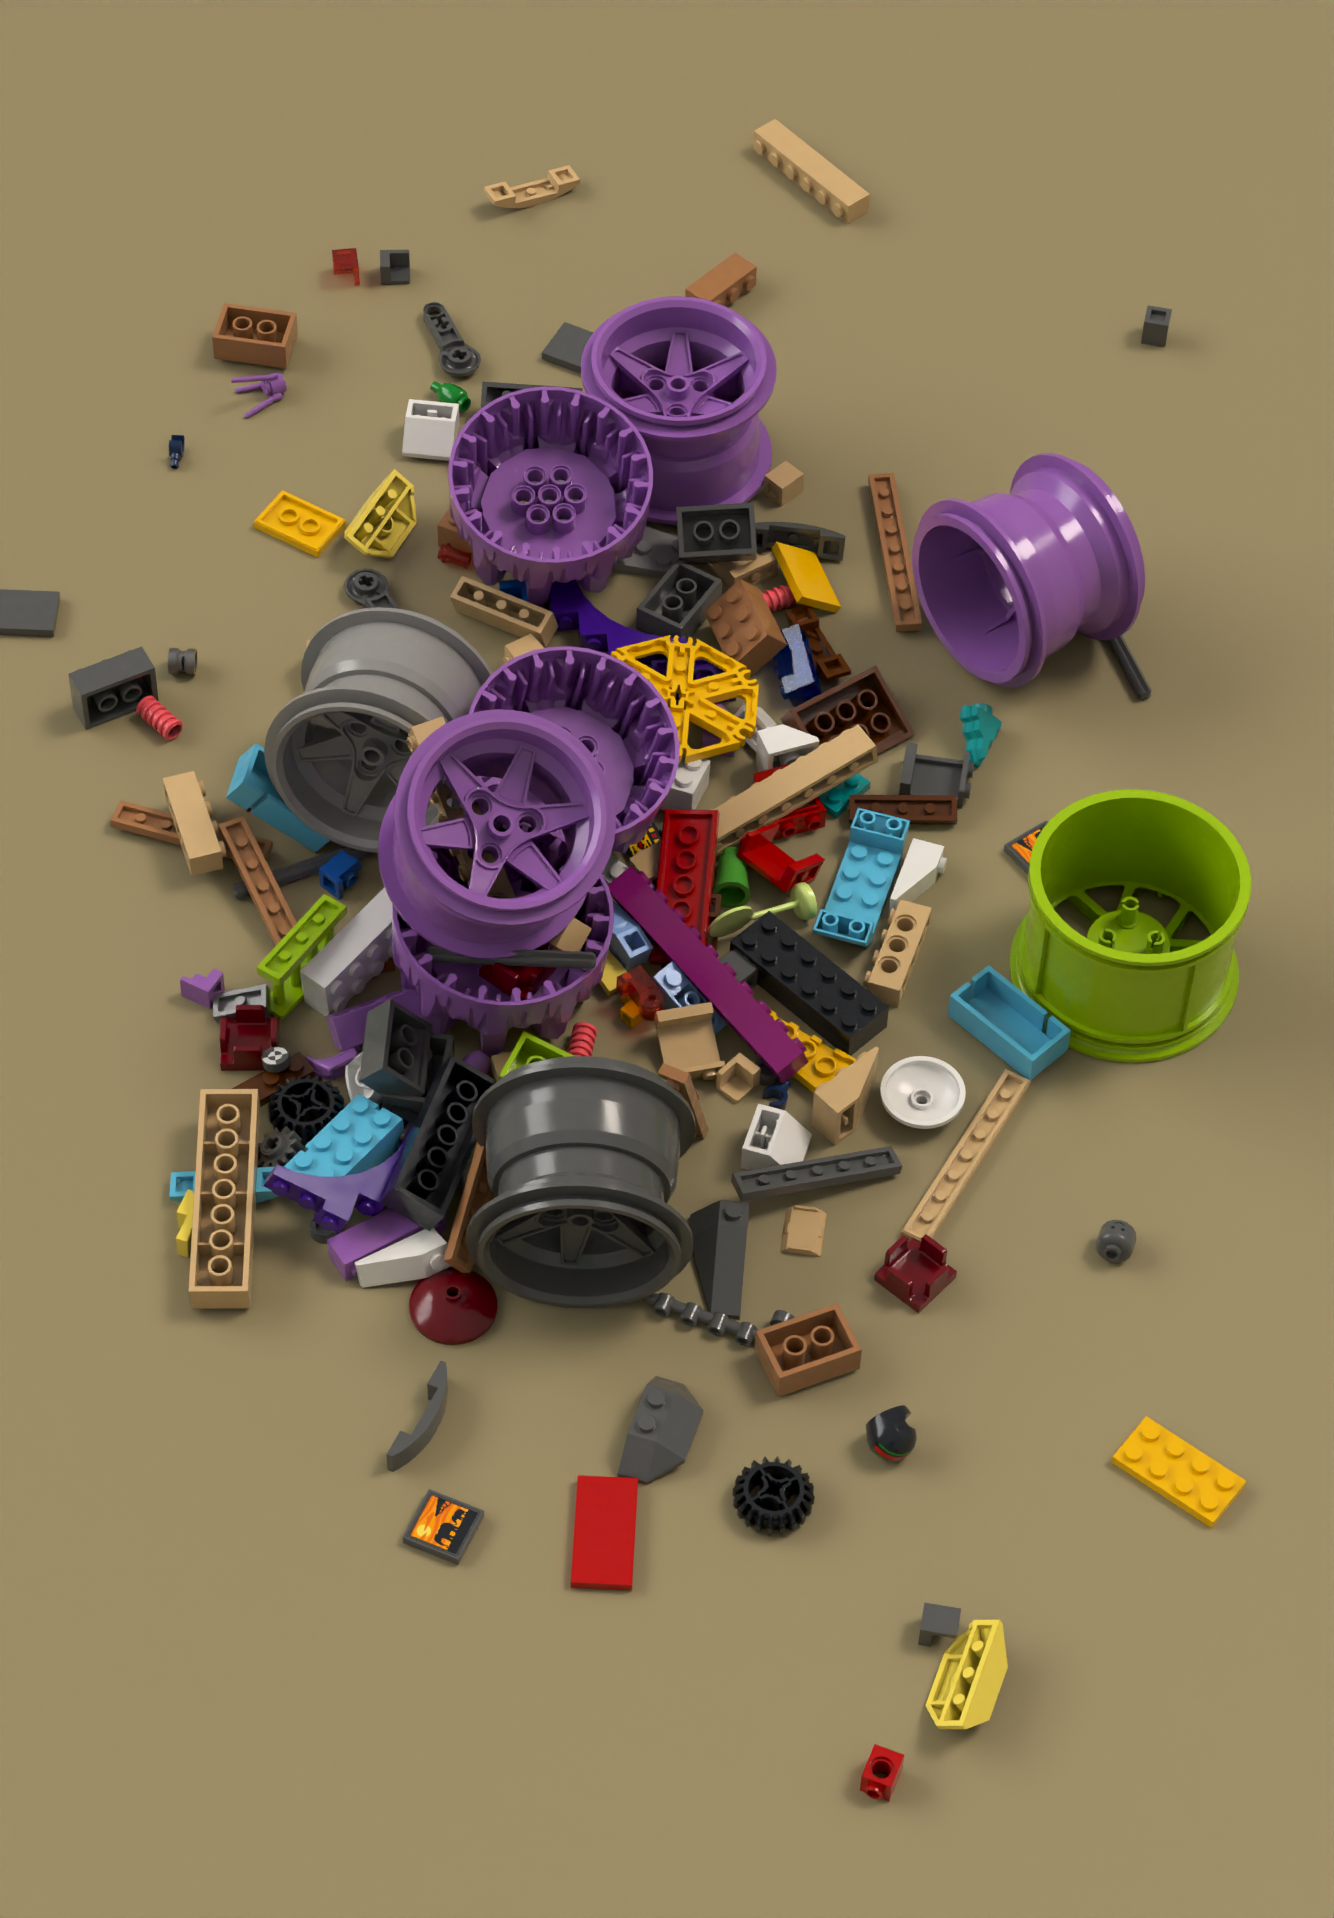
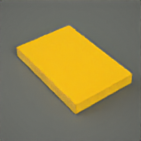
(299, 523)
(806, 577)

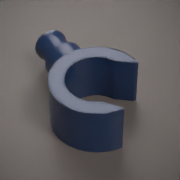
(176, 450)
(778, 1092)

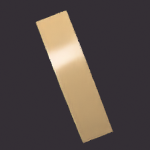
(533, 193)

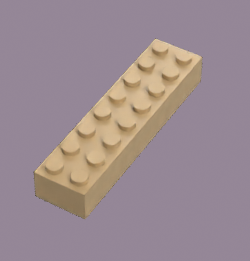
(224, 1199)

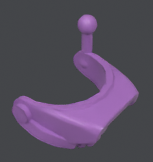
(334, 1066)

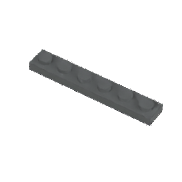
(816, 1173)

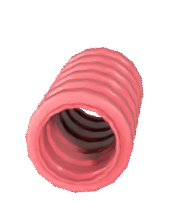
(779, 598)
(159, 717)
(582, 1039)

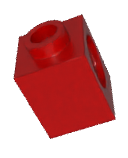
(886, 1762)

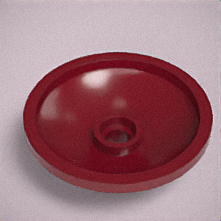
(454, 1318)

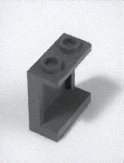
(935, 775)

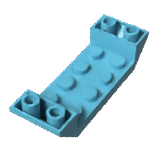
(864, 878)

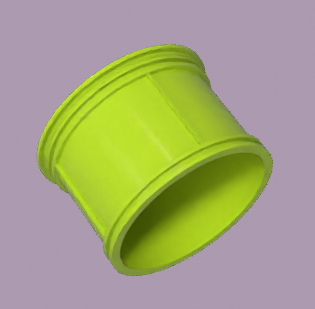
(1129, 983)

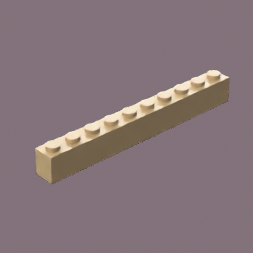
(780, 793)

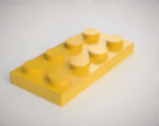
(1178, 1472)

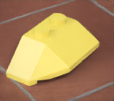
(384, 518)
(969, 1677)

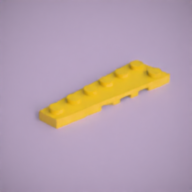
(822, 1060)

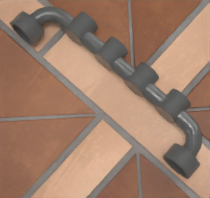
(717, 1321)

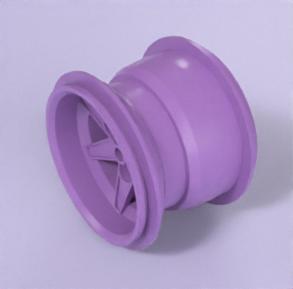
(694, 391)
(1028, 569)
(527, 756)

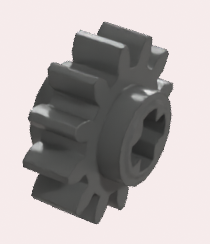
(278, 1148)

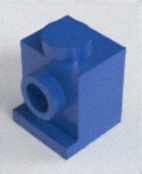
(339, 873)

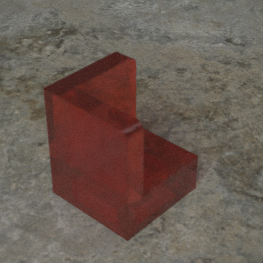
(346, 262)

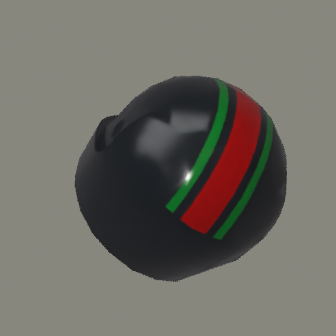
(890, 1434)

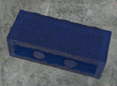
(797, 667)

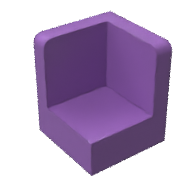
(201, 988)

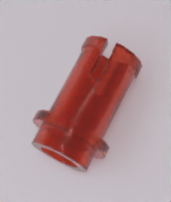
(454, 556)

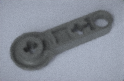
(455, 356)
(373, 596)

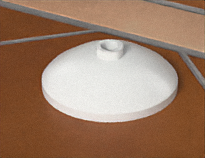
(923, 1081)

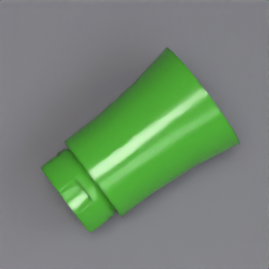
(732, 879)

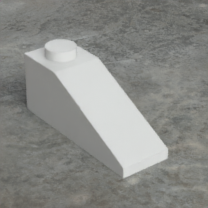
(918, 871)
(406, 1260)

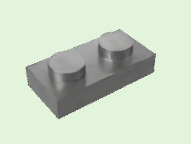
(225, 1003)

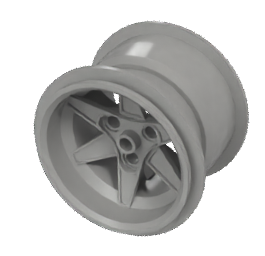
(345, 738)

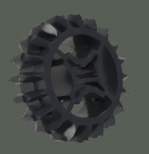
(301, 1102)
(769, 1506)

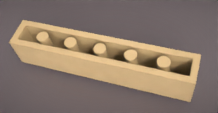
(811, 171)

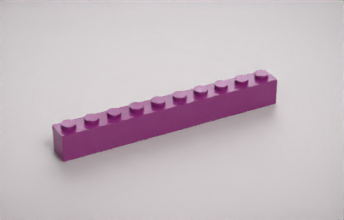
(708, 975)

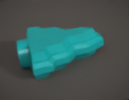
(979, 730)

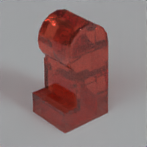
(642, 991)

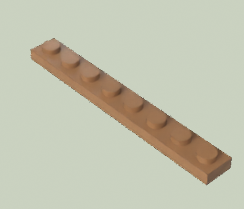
(895, 552)

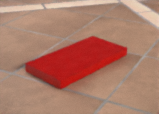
(604, 1533)

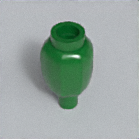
(451, 394)

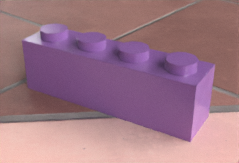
(350, 1024)
(371, 1237)

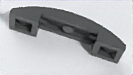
(822, 541)
(409, 1446)

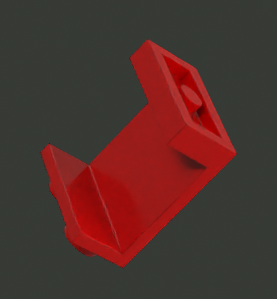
(775, 864)

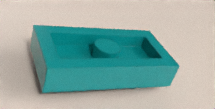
(837, 799)

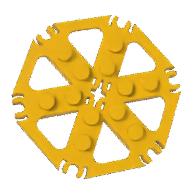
(700, 694)

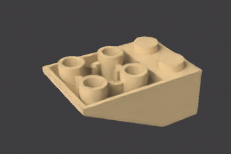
(843, 1098)

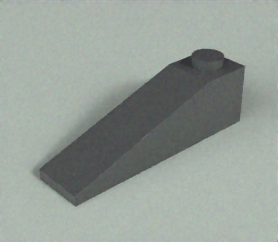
(720, 1253)

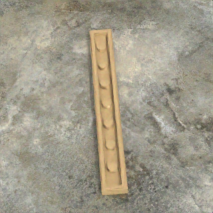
(966, 1156)

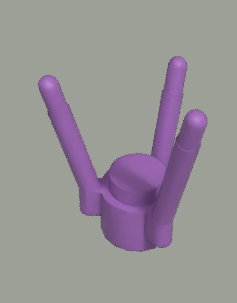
(271, 384)

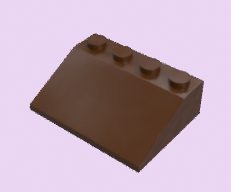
(857, 701)

